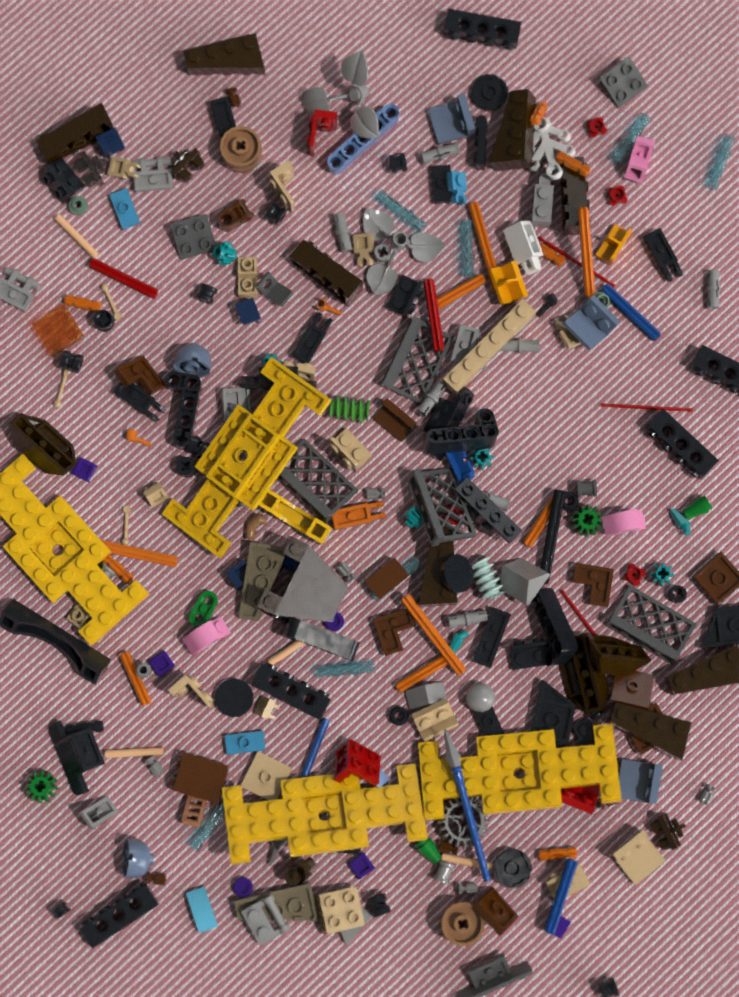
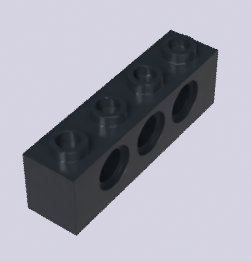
(475, 21)
(723, 363)
(692, 445)
(262, 683)
(90, 928)

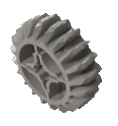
(480, 826)

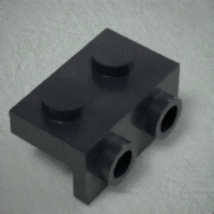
(61, 180)

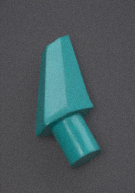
(681, 521)
(456, 640)

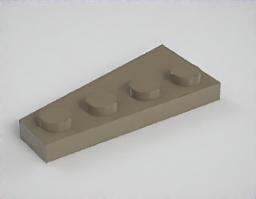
(261, 572)
(293, 902)

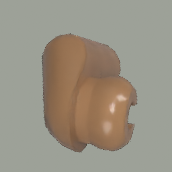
(253, 523)

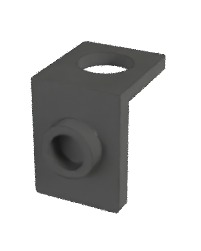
(275, 291)

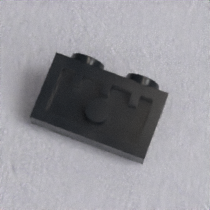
(404, 296)
(529, 654)

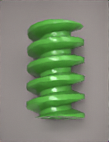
(349, 409)

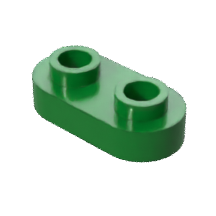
(203, 609)

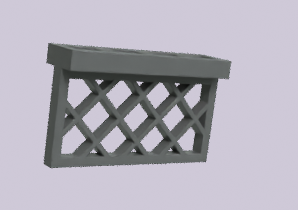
(400, 357)
(305, 494)
(426, 505)
(647, 640)

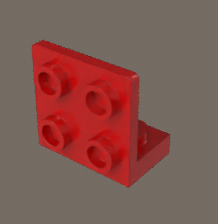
(321, 119)
(357, 760)
(581, 797)

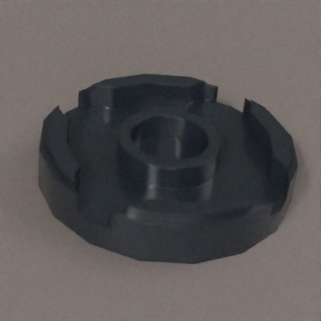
(489, 92)
(456, 573)
(234, 697)
(512, 868)

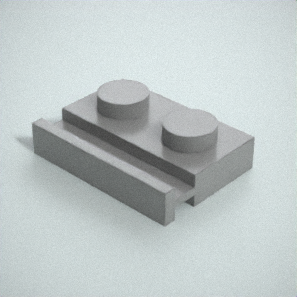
(231, 398)

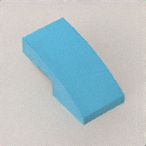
(202, 909)

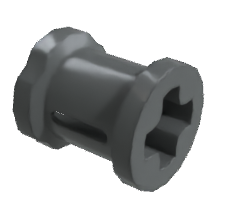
(586, 488)

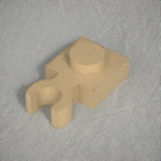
(122, 167)
(364, 246)
(566, 336)
(305, 370)

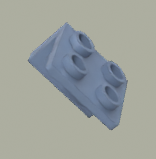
(452, 120)
(591, 323)
(640, 781)

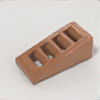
(185, 820)

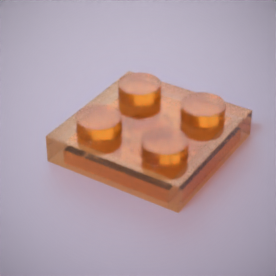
(58, 330)

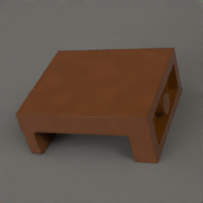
(200, 777)

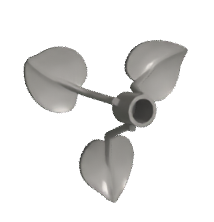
(353, 69)
(424, 246)

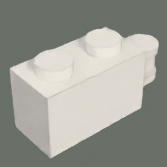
(524, 246)

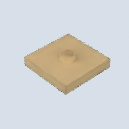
(265, 776)

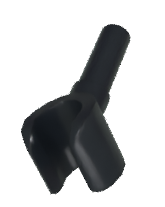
(552, 300)

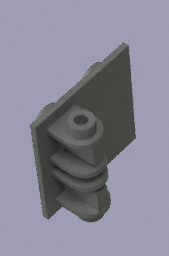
(623, 82)
(193, 236)

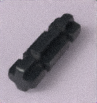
(97, 726)

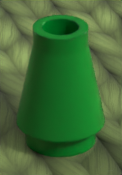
(697, 507)
(428, 850)

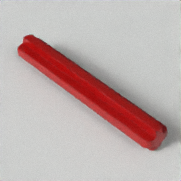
(123, 278)
(433, 314)

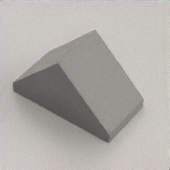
(425, 695)
(99, 813)

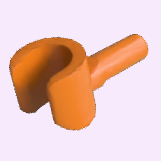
(327, 307)
(131, 436)

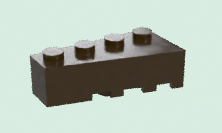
(226, 57)
(75, 134)
(516, 134)
(572, 197)
(327, 272)
(433, 590)
(709, 673)
(657, 730)

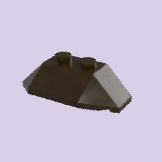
(43, 444)
(616, 655)
(582, 681)

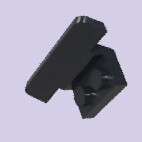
(77, 754)

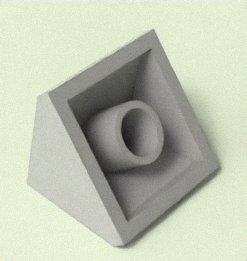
(522, 580)

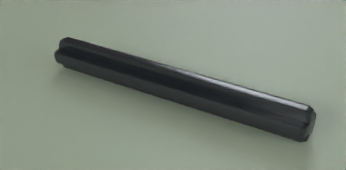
(552, 532)

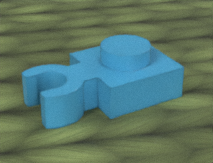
(458, 185)

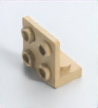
(281, 176)
(350, 449)
(181, 688)
(638, 857)
(339, 910)

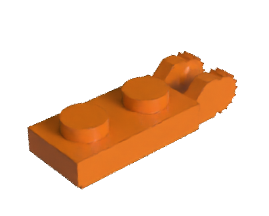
(356, 515)

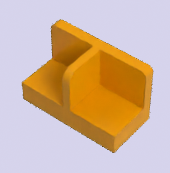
(613, 244)
(508, 283)

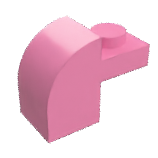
(639, 159)
(624, 522)
(206, 635)

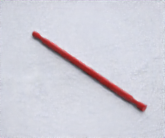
(574, 260)
(646, 407)
(578, 613)

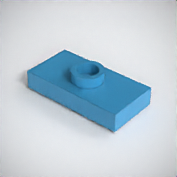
(124, 209)
(245, 742)

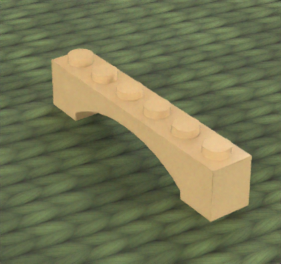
(488, 347)

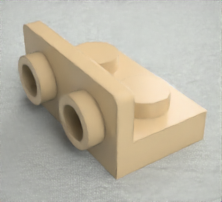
(435, 719)
(579, 881)

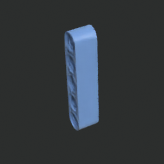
(359, 147)

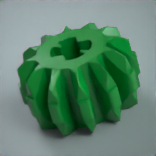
(594, 524)
(37, 781)

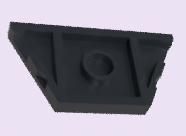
(722, 628)
(553, 712)

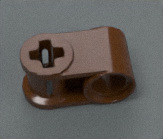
(237, 213)

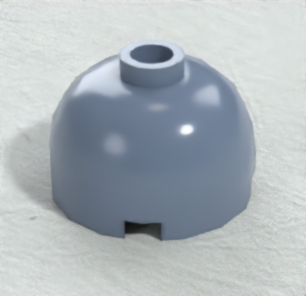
(193, 360)
(136, 858)

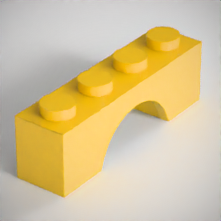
(295, 517)

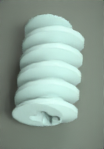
(486, 579)

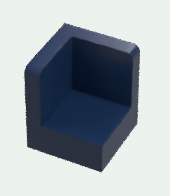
(110, 142)
(248, 311)
(237, 574)

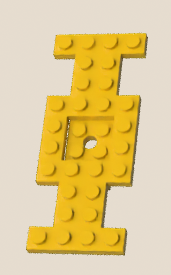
(257, 436)
(75, 569)
(544, 770)
(299, 818)

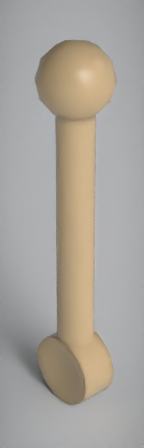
(117, 316)
(57, 403)
(127, 510)

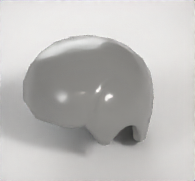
(480, 697)

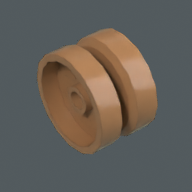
(231, 149)
(462, 935)

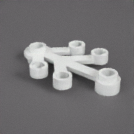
(547, 147)

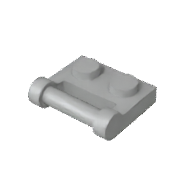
(260, 923)

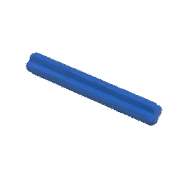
(631, 312)
(560, 896)

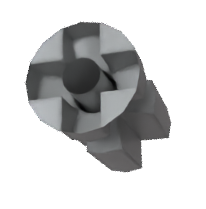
(373, 493)
(344, 570)
(156, 768)
(707, 796)
(469, 888)

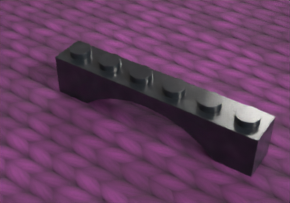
(24, 621)

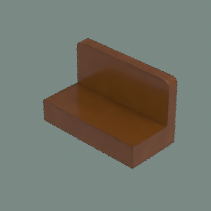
(394, 420)
(386, 578)

